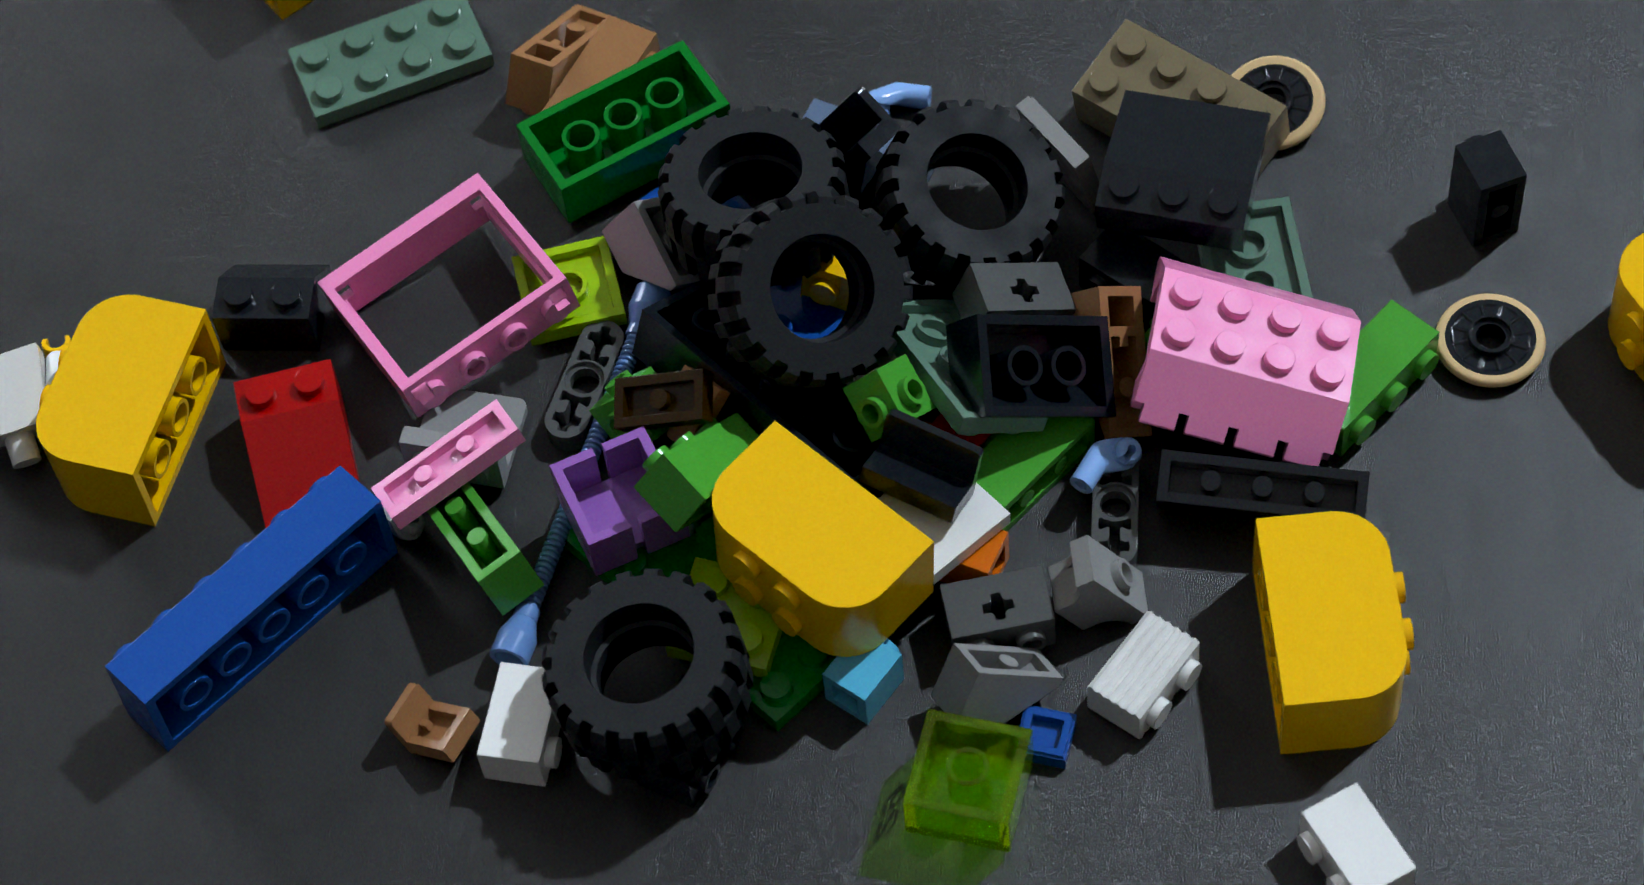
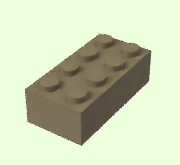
(1151, 65)

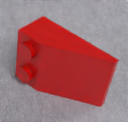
(293, 432)

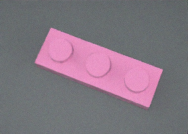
(448, 464)

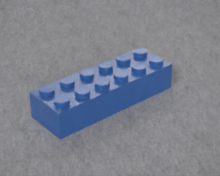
(252, 608)

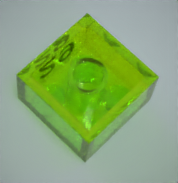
(968, 780)

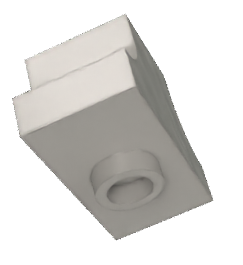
(1097, 586)

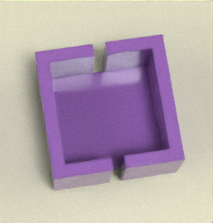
(610, 514)

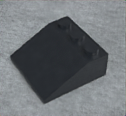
(1182, 170)

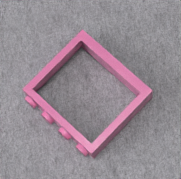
(417, 244)

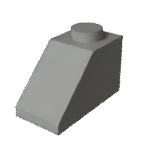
(642, 246)
(993, 681)

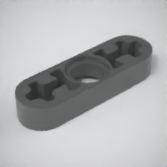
(581, 365)
(1125, 525)

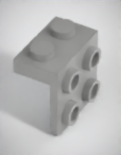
(451, 414)

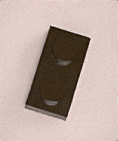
(663, 400)

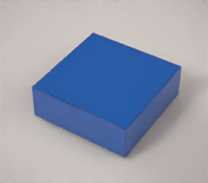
(1051, 734)

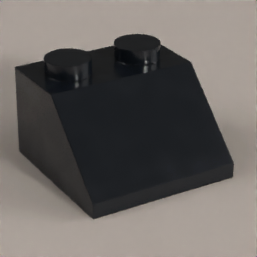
(270, 307)

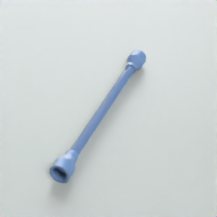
(518, 635)

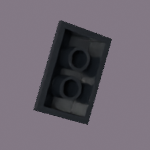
(1033, 365)

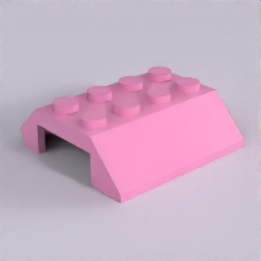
(1246, 362)

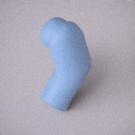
(903, 95)
(1104, 458)

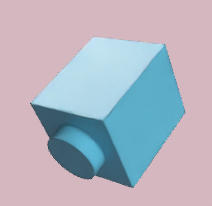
(864, 681)

